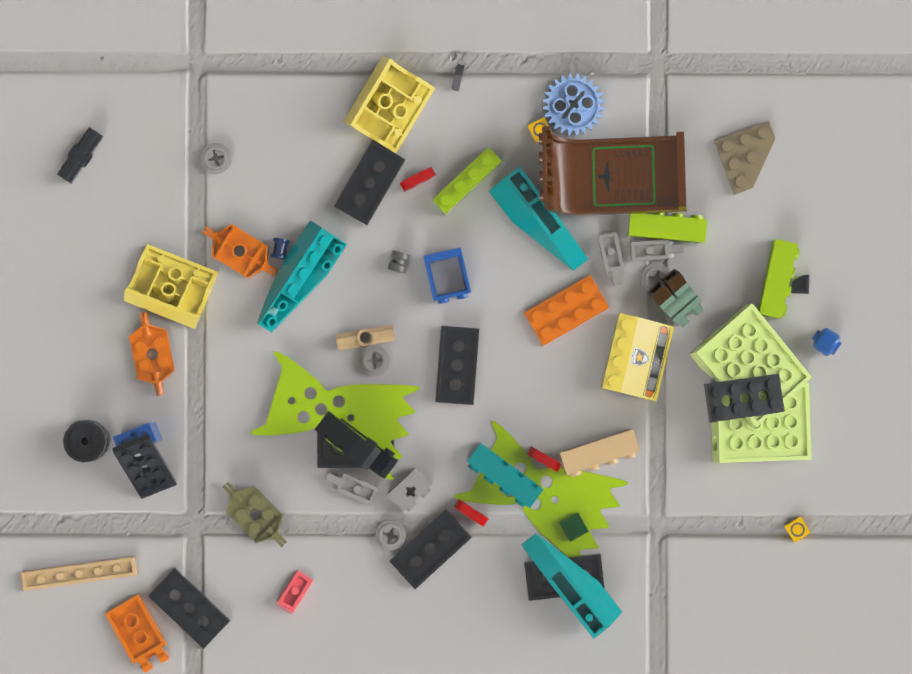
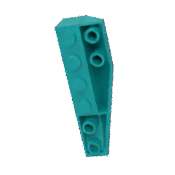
(523, 207)
(300, 273)
(574, 585)

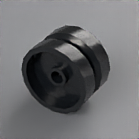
(75, 437)

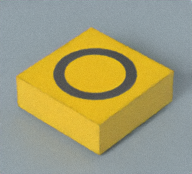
(536, 128)
(797, 529)

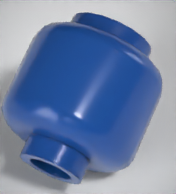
(826, 341)

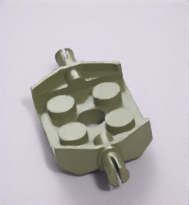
(239, 510)

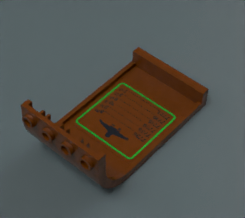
(612, 174)

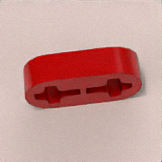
(417, 179)
(544, 459)
(471, 512)

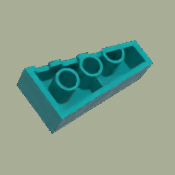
(505, 475)

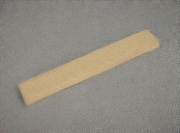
(79, 573)

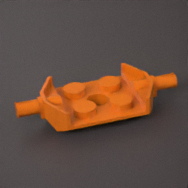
(255, 256)
(148, 338)

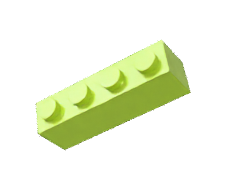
(467, 181)
(668, 227)
(777, 279)

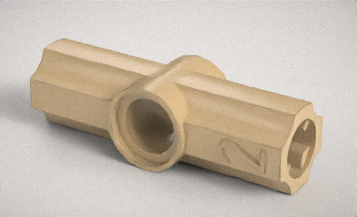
(352, 339)

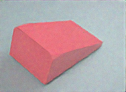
(294, 592)

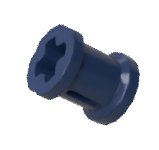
(280, 248)

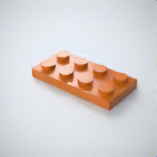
(566, 310)

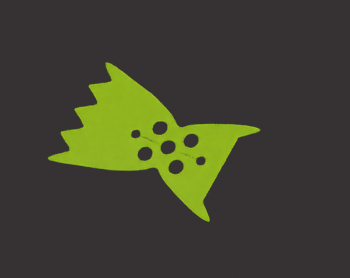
(373, 406)
(577, 494)

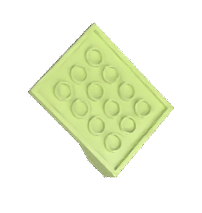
(748, 349)
(777, 438)

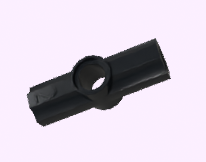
(80, 155)

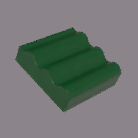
(574, 527)

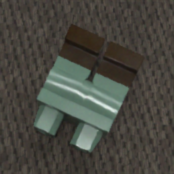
(678, 304)

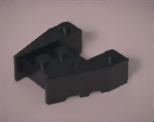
(356, 445)

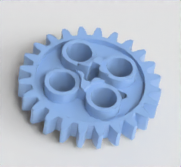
(559, 94)

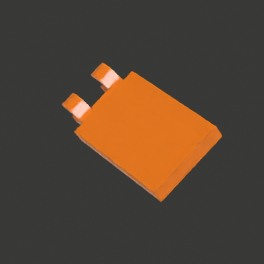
(138, 632)

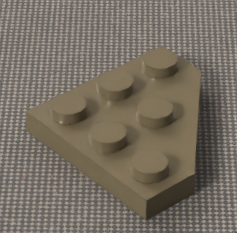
(745, 155)

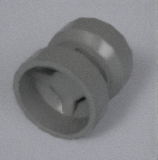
(399, 261)

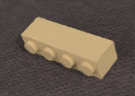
(599, 452)

